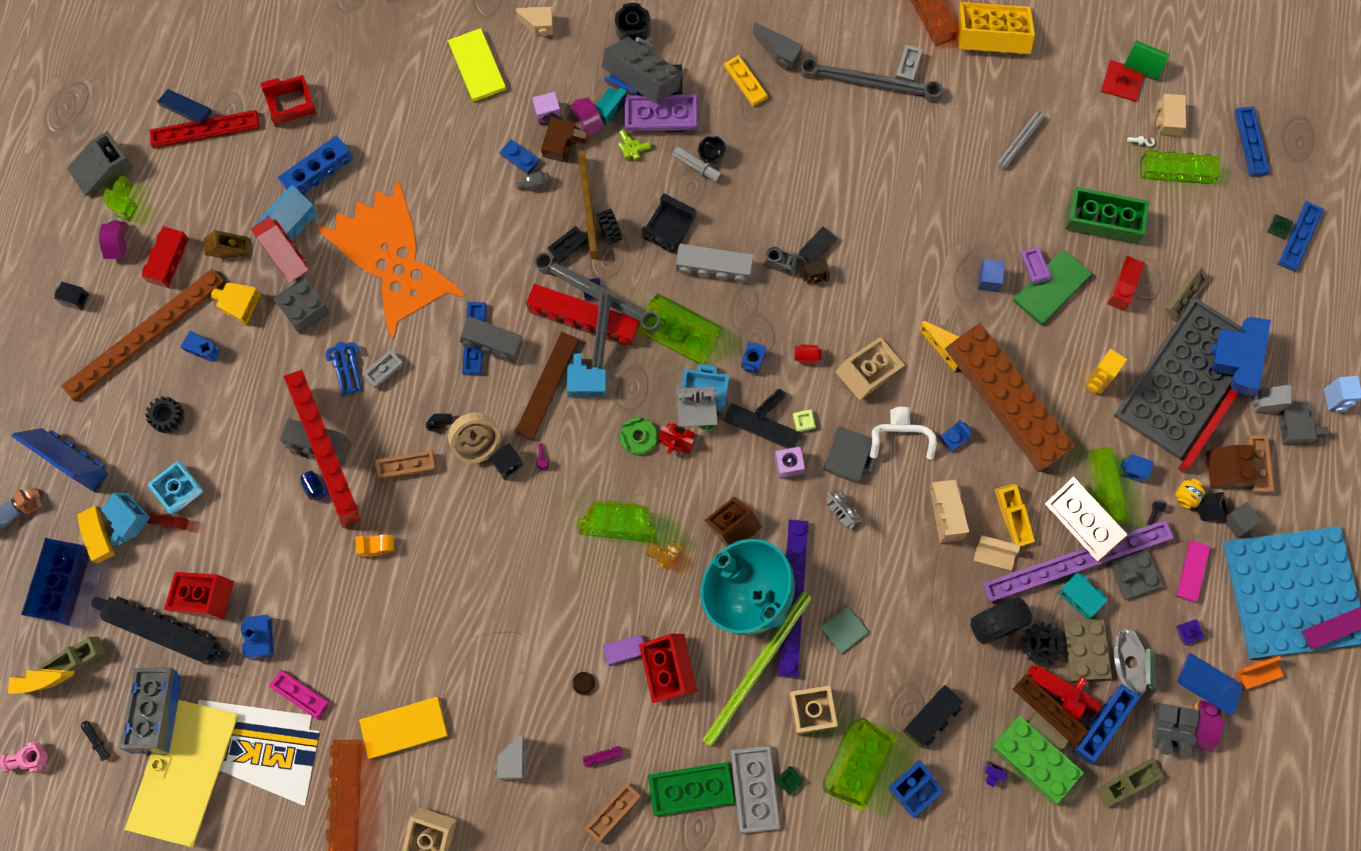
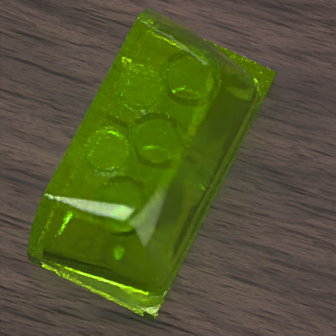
(618, 521)
(858, 763)

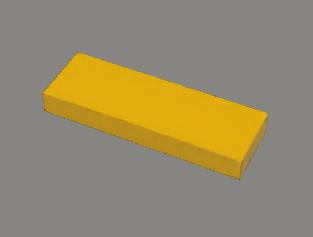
(745, 81)

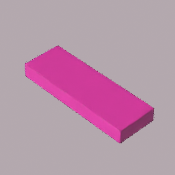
(1193, 571)
(299, 694)

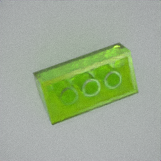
(682, 329)

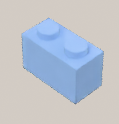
(1343, 393)

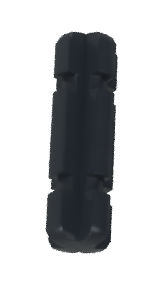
(770, 403)

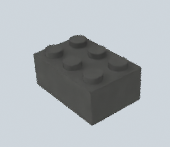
(297, 442)

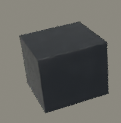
(506, 461)

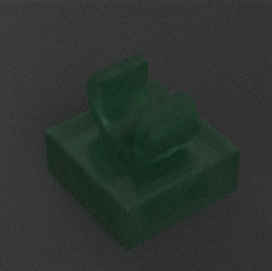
(1280, 226)

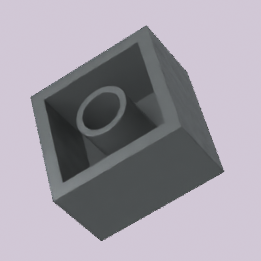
(301, 305)

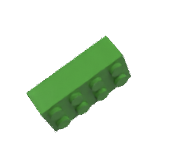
(1036, 760)

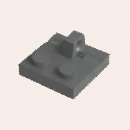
(1135, 574)

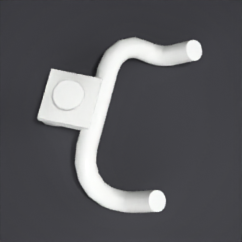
(901, 423)

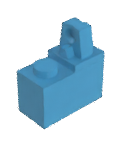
(584, 381)
(125, 516)

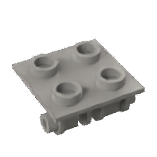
(696, 406)
(840, 500)

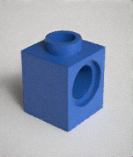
(753, 350)
(1136, 468)

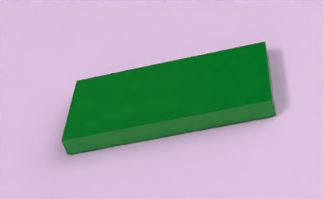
(1046, 297)
(691, 789)

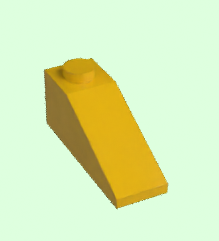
(940, 340)

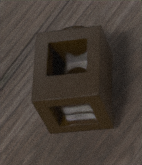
(815, 271)

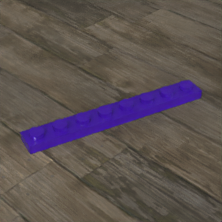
(796, 555)

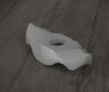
(1128, 645)

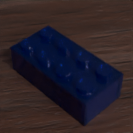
(56, 582)

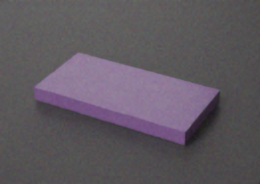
(671, 113)

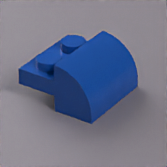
(915, 789)

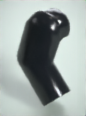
(437, 419)

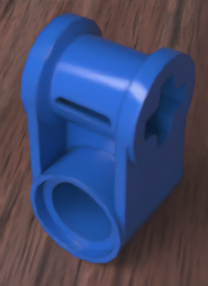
(199, 346)

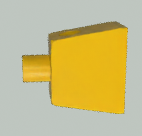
(236, 301)

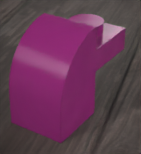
(587, 115)
(112, 239)
(1209, 726)

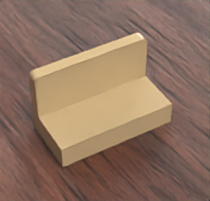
(996, 553)

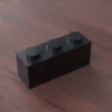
(933, 717)

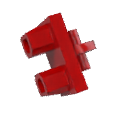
(676, 440)

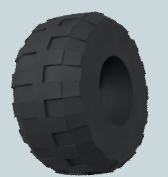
(1001, 620)

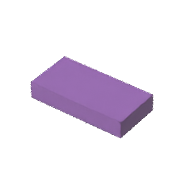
(1035, 265)
(623, 649)

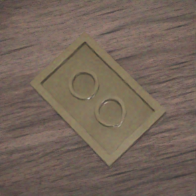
(1086, 649)

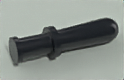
(89, 731)

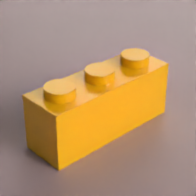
(1105, 372)

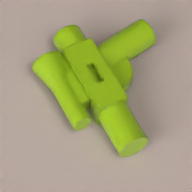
(631, 147)

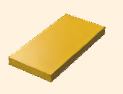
(403, 728)

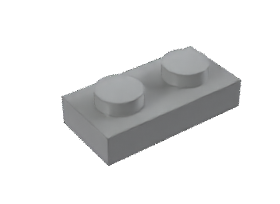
(909, 63)
(382, 369)

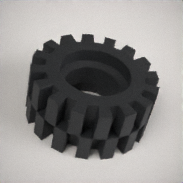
(609, 226)
(157, 407)

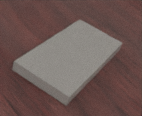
(755, 789)

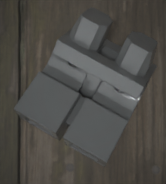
(1171, 738)

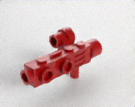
(1074, 698)

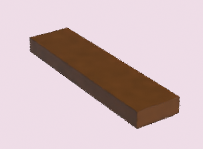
(1050, 710)

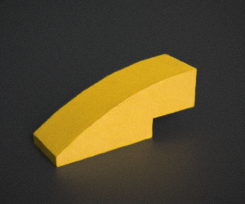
(1014, 514)
(95, 535)
(37, 680)

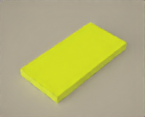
(477, 65)

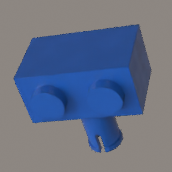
(257, 637)

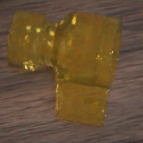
(664, 556)

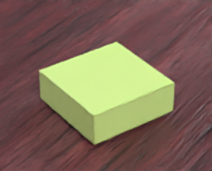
(804, 421)

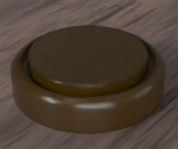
(583, 683)

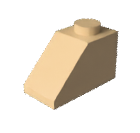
(537, 19)

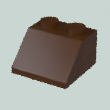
(1232, 467)
(733, 522)

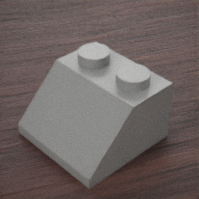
(512, 761)

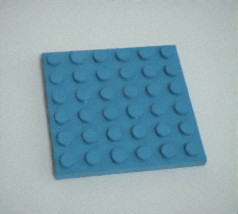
(1289, 586)

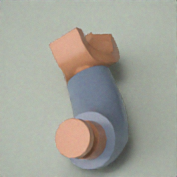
(23, 502)

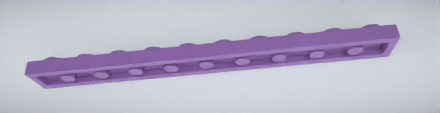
(1073, 563)

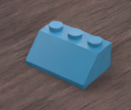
(291, 212)

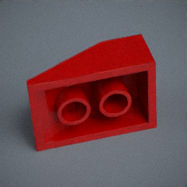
(199, 594)

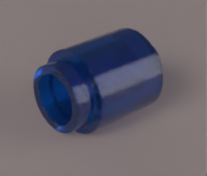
(312, 485)

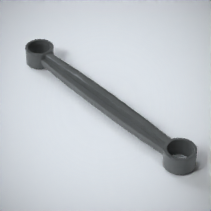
(870, 79)
(595, 290)

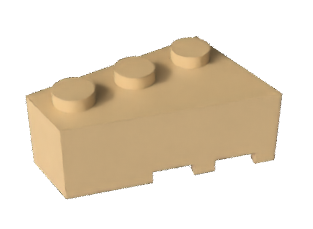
(949, 511)

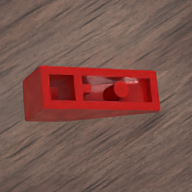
(1126, 283)

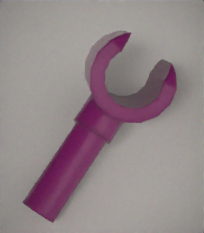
(542, 462)

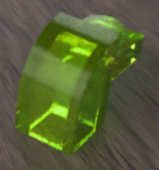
(118, 199)

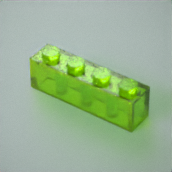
(1180, 167)
(1108, 484)

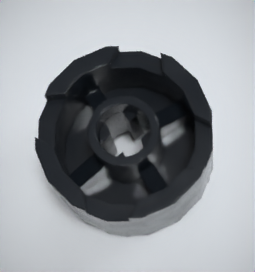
(632, 22)

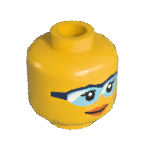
(1190, 493)

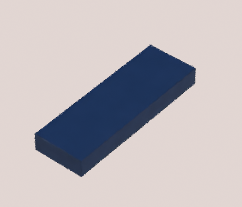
(184, 106)

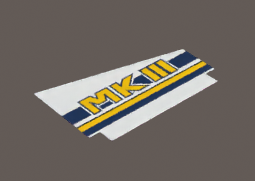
(270, 749)

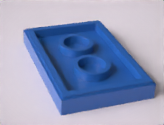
(1210, 684)

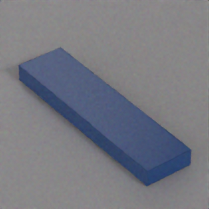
(1251, 141)
(1300, 236)
(474, 357)

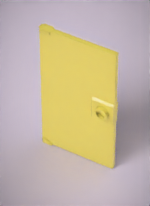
(181, 783)

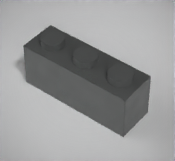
(490, 339)

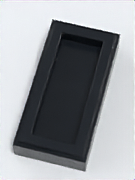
(817, 245)

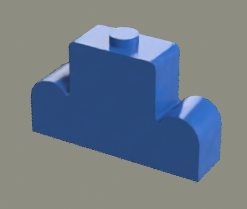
(1242, 354)

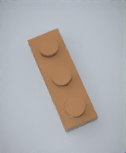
(1262, 463)
(405, 465)
(612, 812)

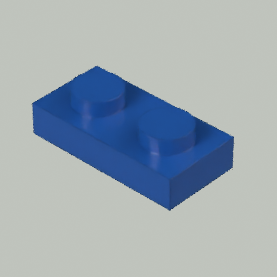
(519, 157)

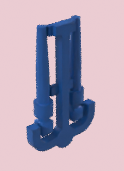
(341, 347)

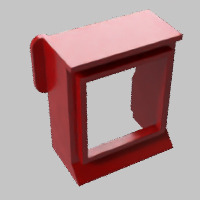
(275, 88)

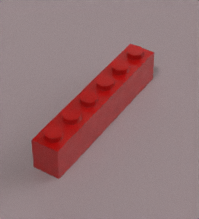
(580, 314)

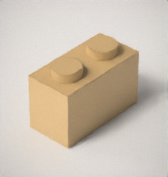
(1171, 114)

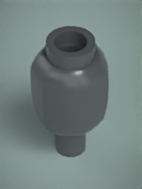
(534, 181)

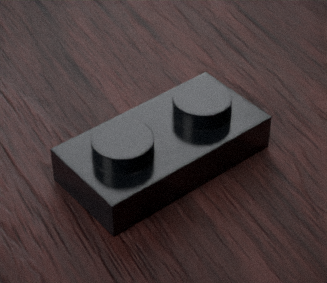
(567, 244)

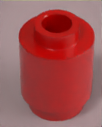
(807, 354)

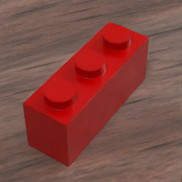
(165, 257)

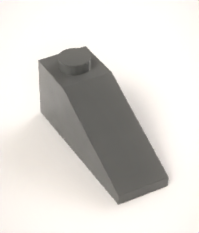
(780, 48)

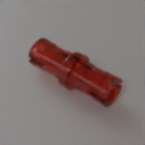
(167, 520)

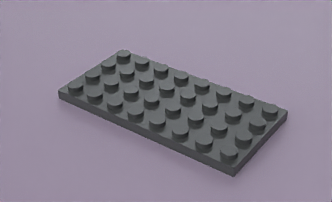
(1178, 383)

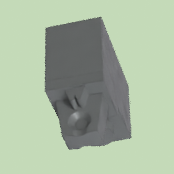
(1297, 426)

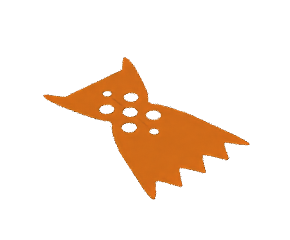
(362, 241)

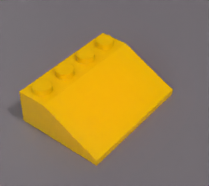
(995, 28)

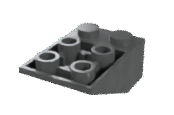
(99, 164)

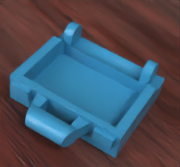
(703, 379)

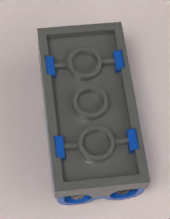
(151, 711)

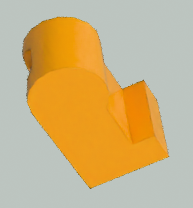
(374, 545)

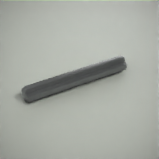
(601, 330)

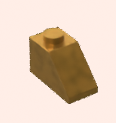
(226, 245)

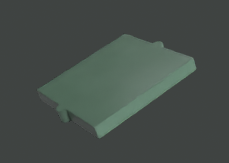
(844, 630)
(1151, 668)

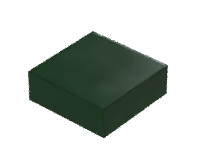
(789, 780)

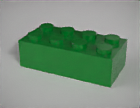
(1107, 215)

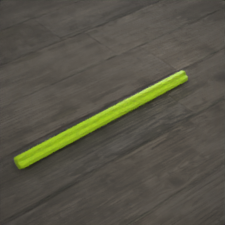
(756, 670)

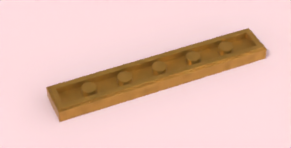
(587, 204)

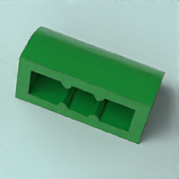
(1146, 60)

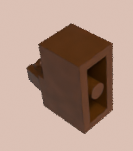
(559, 139)

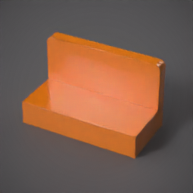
(1259, 673)

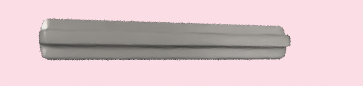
(1020, 140)

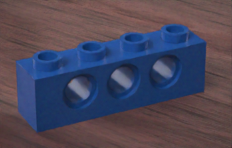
(318, 158)
(1106, 724)

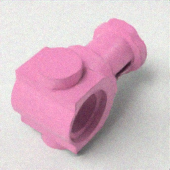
(23, 758)

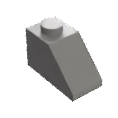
(1272, 399)

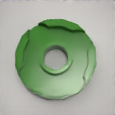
(638, 425)

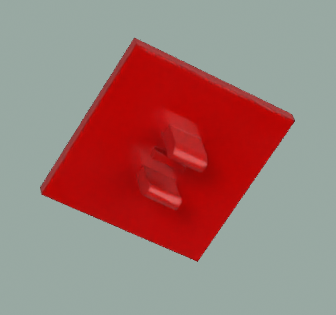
(1122, 81)

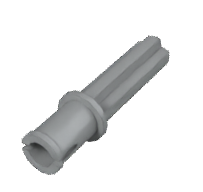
(698, 165)

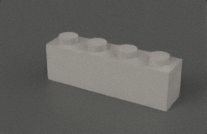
(714, 263)

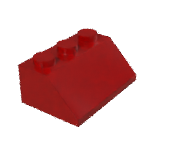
(668, 667)

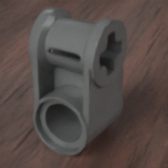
(783, 262)

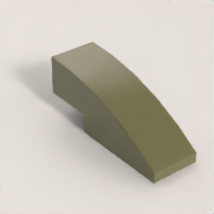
(76, 657)
(1129, 782)

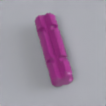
(602, 756)

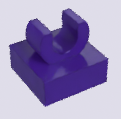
(1190, 632)
(994, 772)

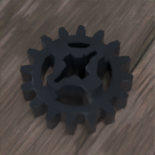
(1037, 638)

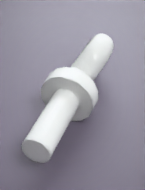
(1140, 140)

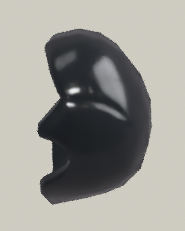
(711, 149)

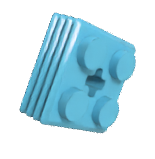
(164, 484)

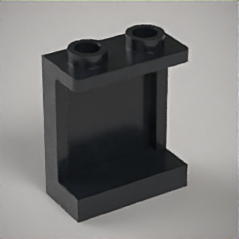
(669, 223)

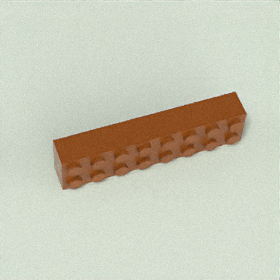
(1009, 397)

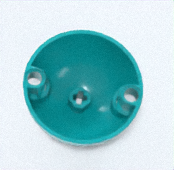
(755, 595)

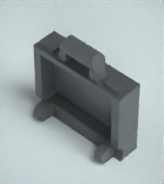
(849, 455)

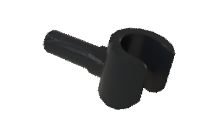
(1158, 505)

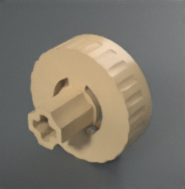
(471, 429)

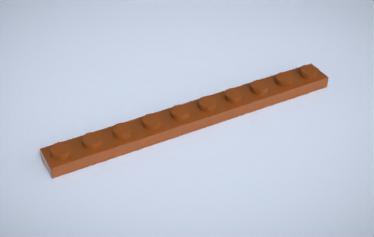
(142, 335)

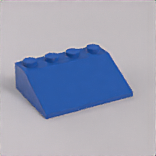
(63, 456)

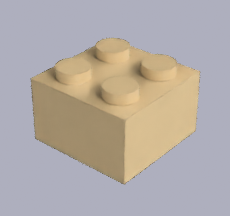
(813, 710)

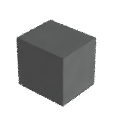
(1242, 519)

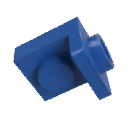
(956, 436)

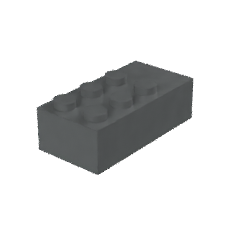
(641, 69)

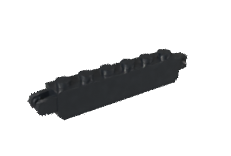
(160, 631)

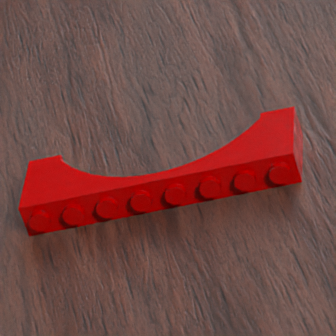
(322, 448)

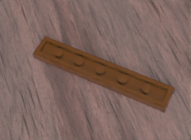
(547, 386)

